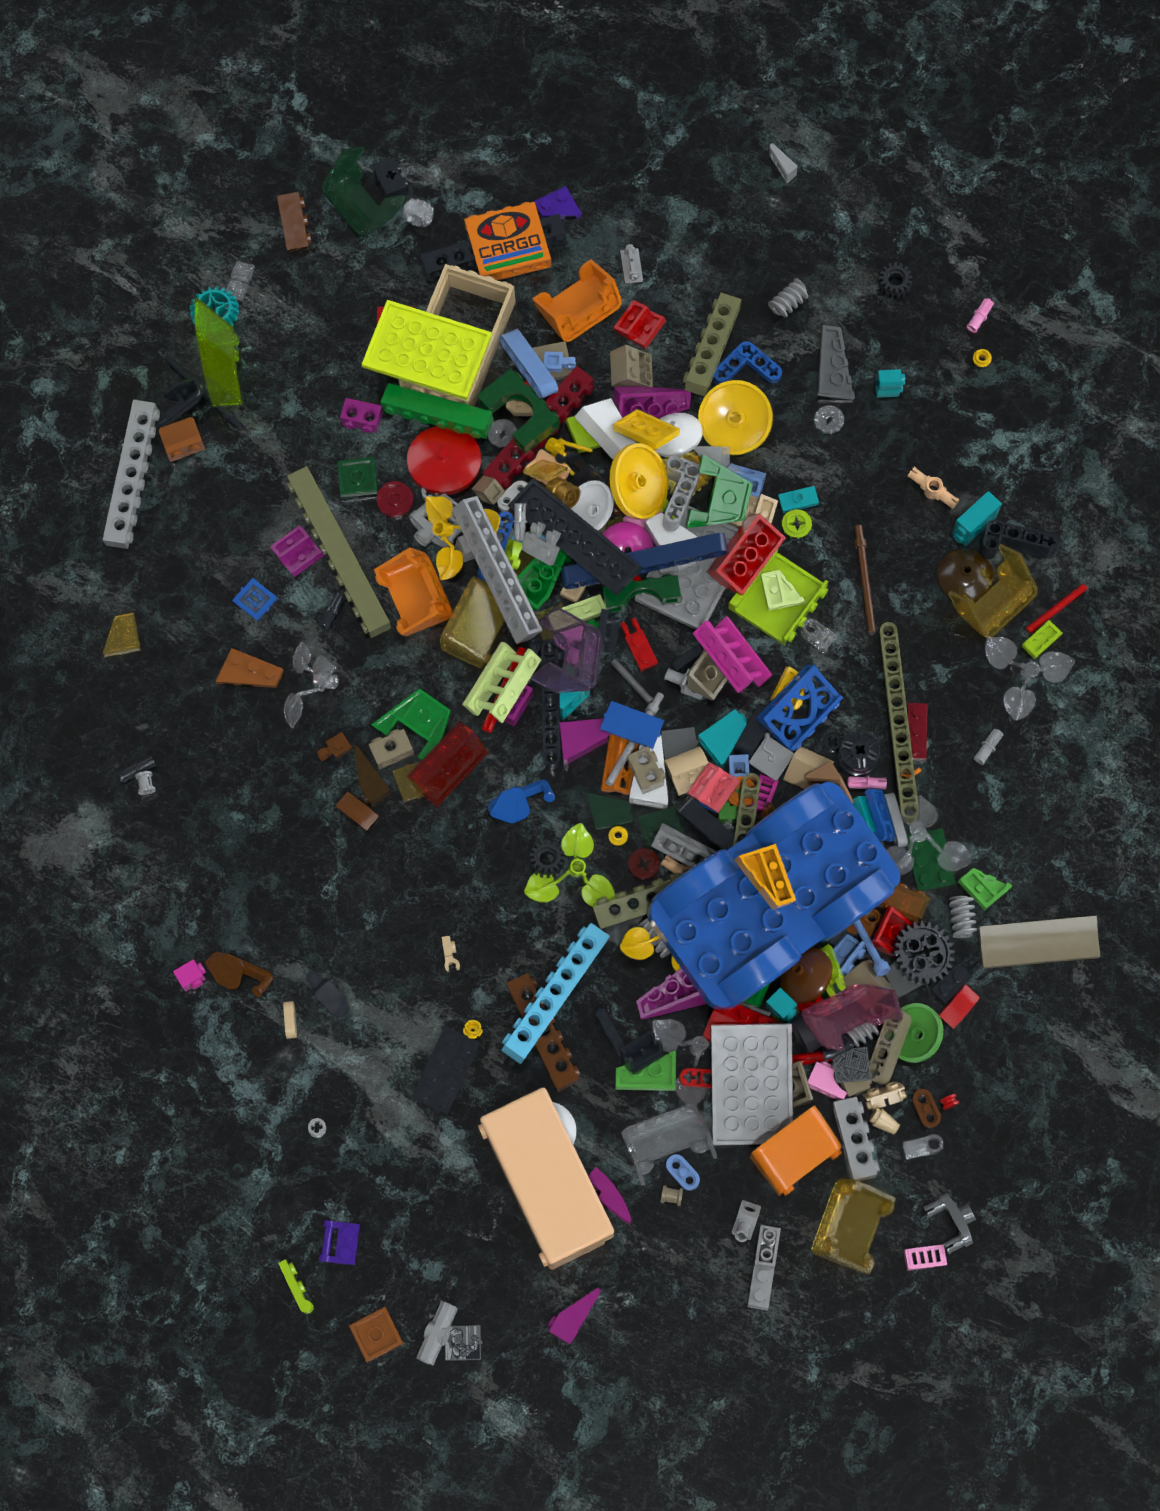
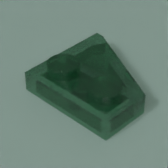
(609, 811)

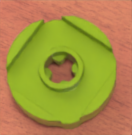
(512, 552)

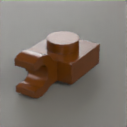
(336, 746)

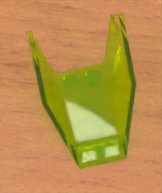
(218, 355)

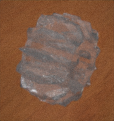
(418, 212)

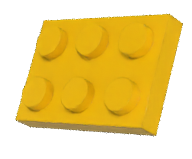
(646, 429)

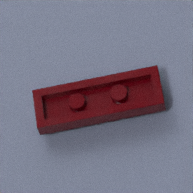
(918, 730)

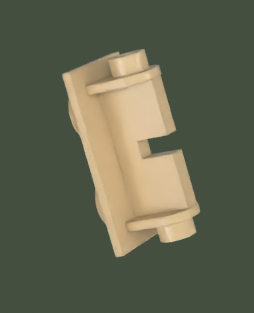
(876, 1096)

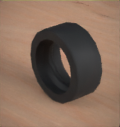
(804, 1035)

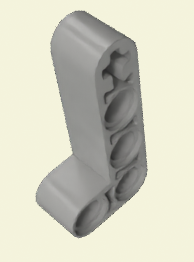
(680, 496)

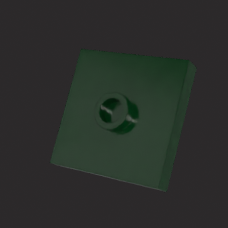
(357, 477)

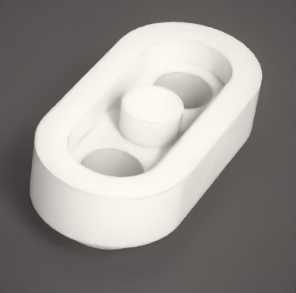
(510, 494)

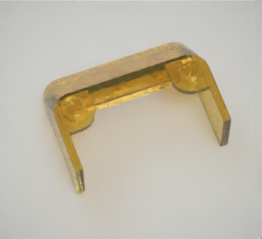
(1003, 600)

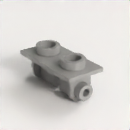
(631, 265)

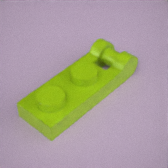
(296, 1287)

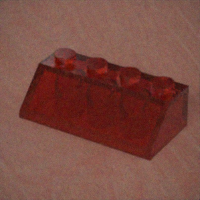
(448, 764)

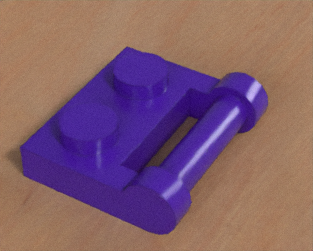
(346, 1243)

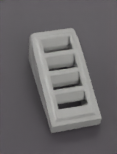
(785, 165)

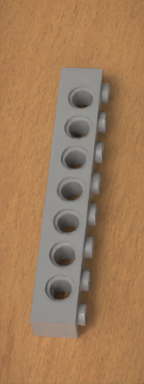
(139, 411)
(496, 569)

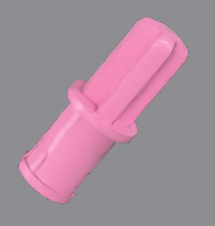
(980, 315)
(867, 782)

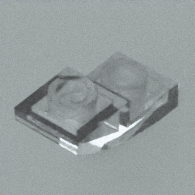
(240, 279)

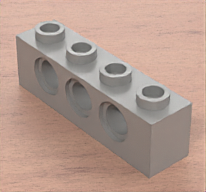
(680, 846)
(857, 1170)

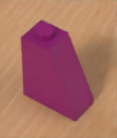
(581, 738)

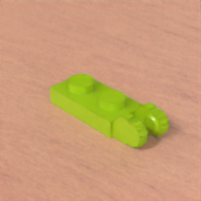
(837, 976)

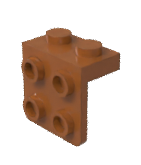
(181, 439)

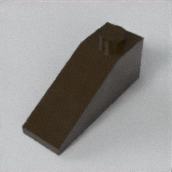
(371, 784)

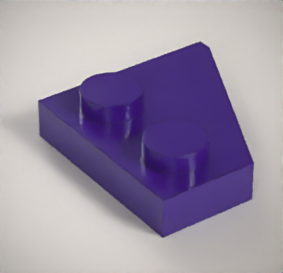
(559, 203)

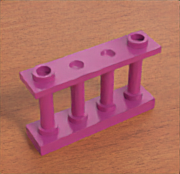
(732, 654)

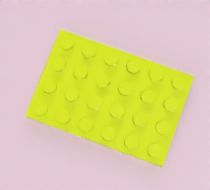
(427, 350)

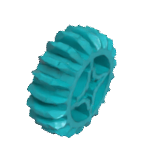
(229, 308)

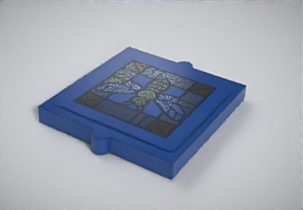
(255, 599)

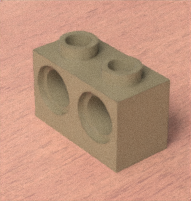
(642, 771)

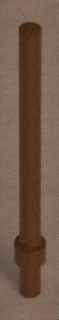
(860, 544)

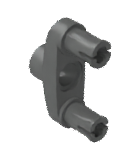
(960, 1216)

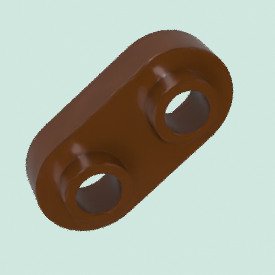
(926, 1108)

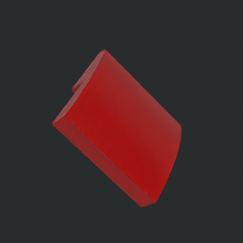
(639, 324)

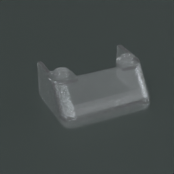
(665, 1136)

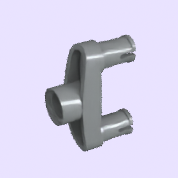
(425, 534)

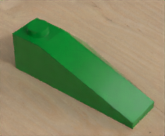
(539, 579)

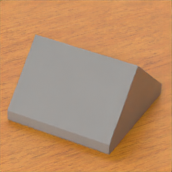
(717, 453)

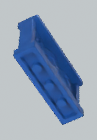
(774, 709)

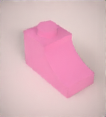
(823, 1081)

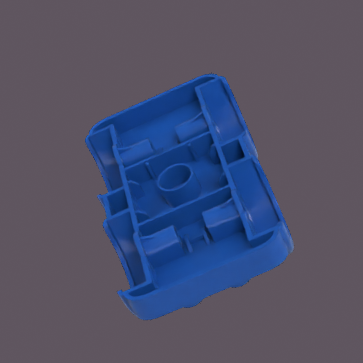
(728, 932)

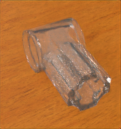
(920, 1147)

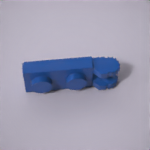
(880, 814)

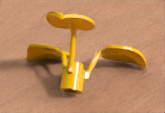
(438, 511)
(638, 945)

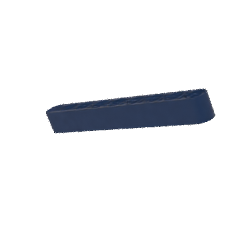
(657, 558)

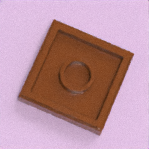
(376, 1334)

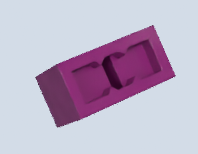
(363, 411)

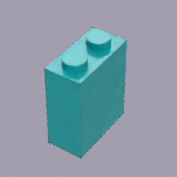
(976, 518)

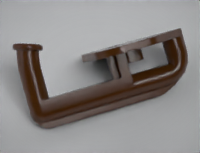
(229, 971)

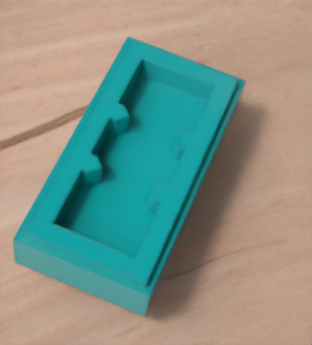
(798, 499)

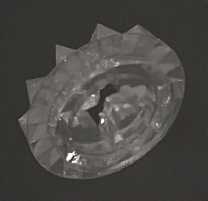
(825, 412)
(496, 428)

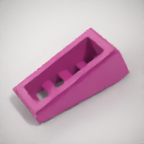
(768, 781)

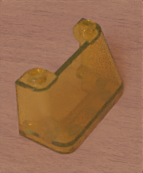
(473, 625)
(851, 1224)

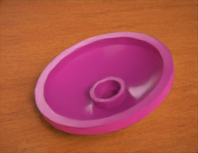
(629, 535)

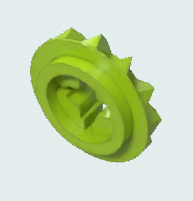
(802, 518)

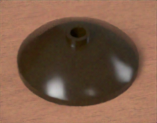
(968, 585)

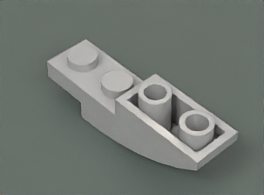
(764, 1267)

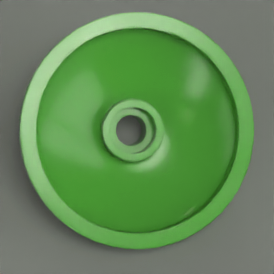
(924, 1021)

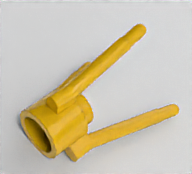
(557, 447)

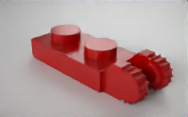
(639, 646)

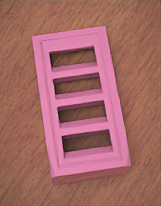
(909, 1261)

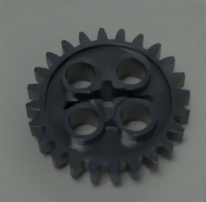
(917, 936)

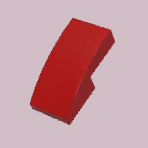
(959, 1006)

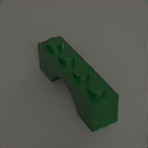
(664, 589)

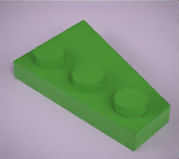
(656, 1076)

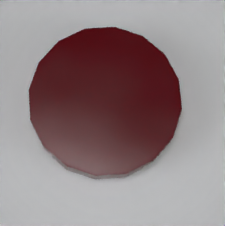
(395, 499)

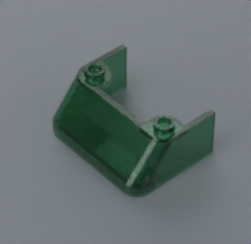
(352, 200)

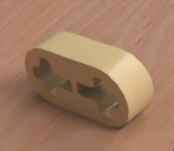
(290, 1019)

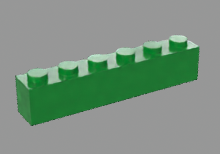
(437, 411)

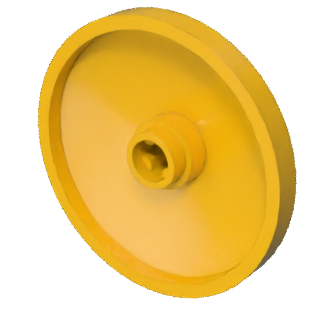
(736, 416)
(638, 481)

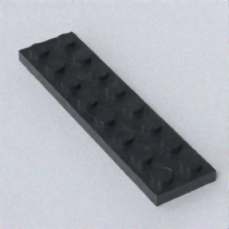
(578, 538)

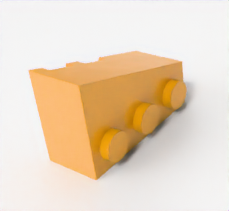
(768, 875)

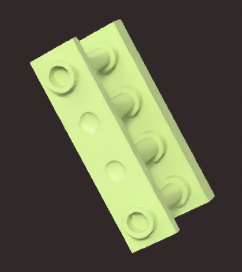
(492, 675)

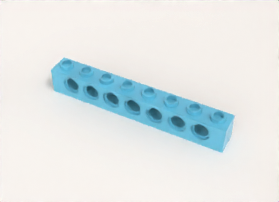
(518, 1049)

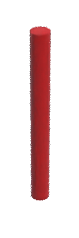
(1056, 608)

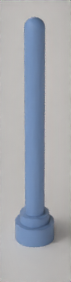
(880, 966)

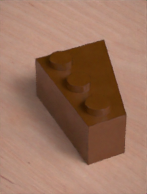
(294, 222)

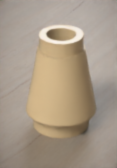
(883, 1121)

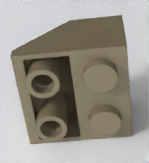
(631, 367)

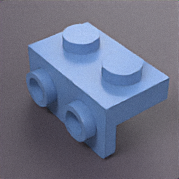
(848, 952)

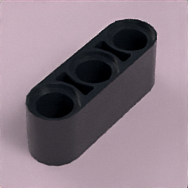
(752, 735)

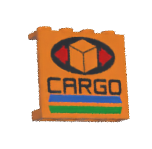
(508, 241)

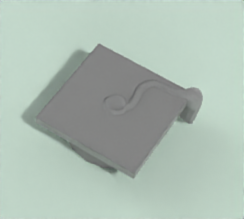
(771, 758)

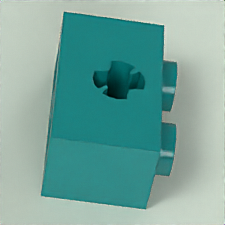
(782, 1006)

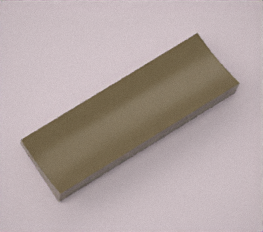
(1039, 942)

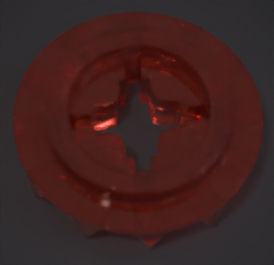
(646, 855)

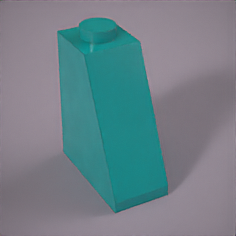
(722, 737)

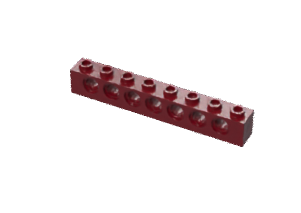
(576, 379)

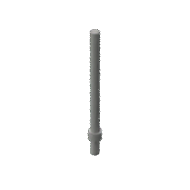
(651, 709)

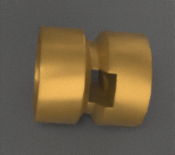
(564, 491)

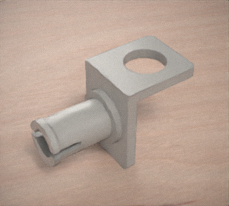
(681, 679)
(745, 1221)

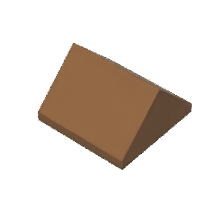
(825, 774)

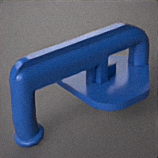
(512, 803)

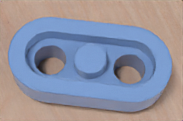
(682, 1172)

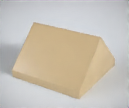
(802, 763)

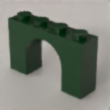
(512, 388)

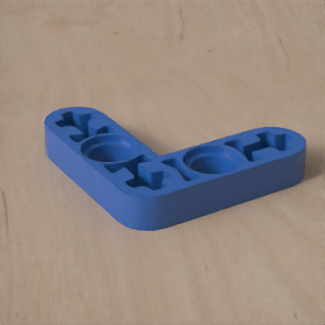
(745, 358)

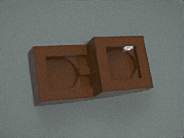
(356, 810)

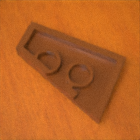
(248, 670)

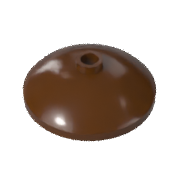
(808, 977)

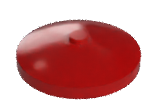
(443, 460)

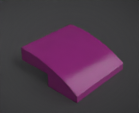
(296, 551)

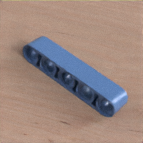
(528, 363)

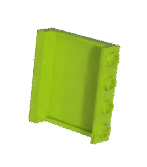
(782, 622)

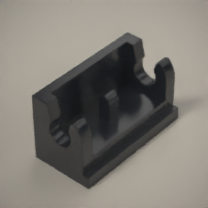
(641, 1052)

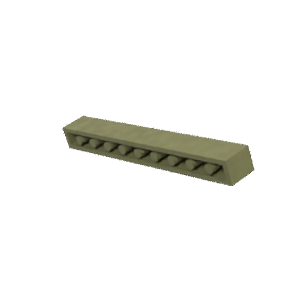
(339, 552)

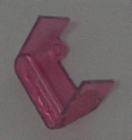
(849, 1010)

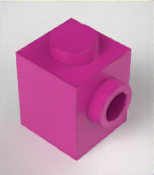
(190, 975)

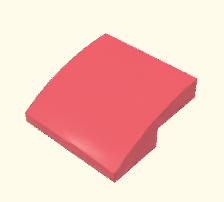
(713, 787)

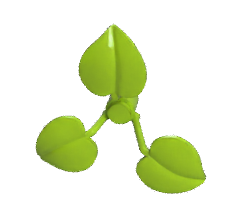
(579, 844)

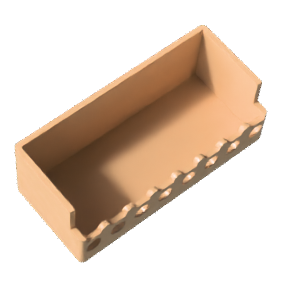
(547, 1178)

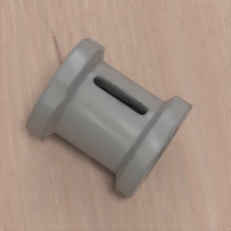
(145, 783)

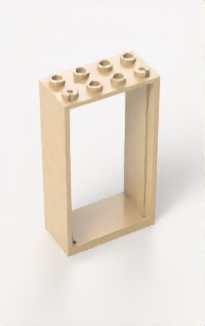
(482, 286)

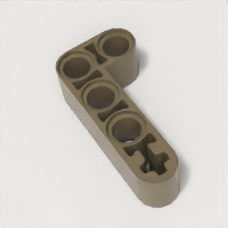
(892, 1046)

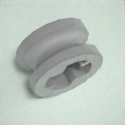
(321, 1131)

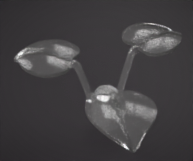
(322, 679)
(1020, 701)
(951, 858)
(671, 1035)

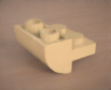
(686, 768)

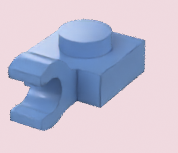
(555, 361)

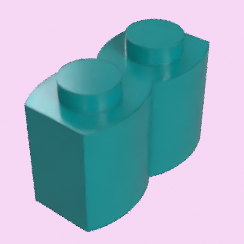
(889, 383)

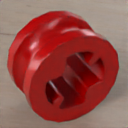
(949, 1101)

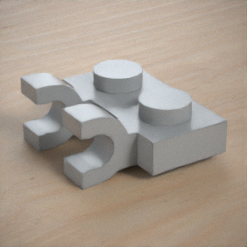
(540, 548)

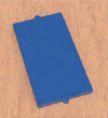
(632, 725)

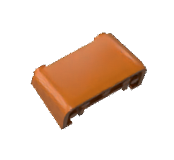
(580, 304)
(414, 591)
(796, 1151)

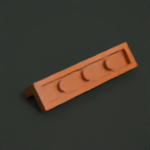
(615, 749)

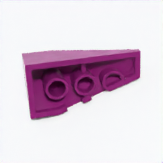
(651, 400)
(670, 996)

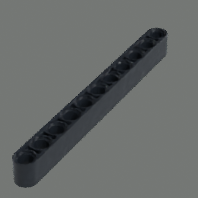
(720, 835)

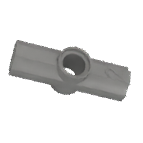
(437, 1333)

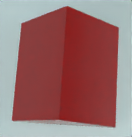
(890, 926)

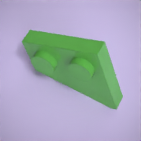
(983, 887)

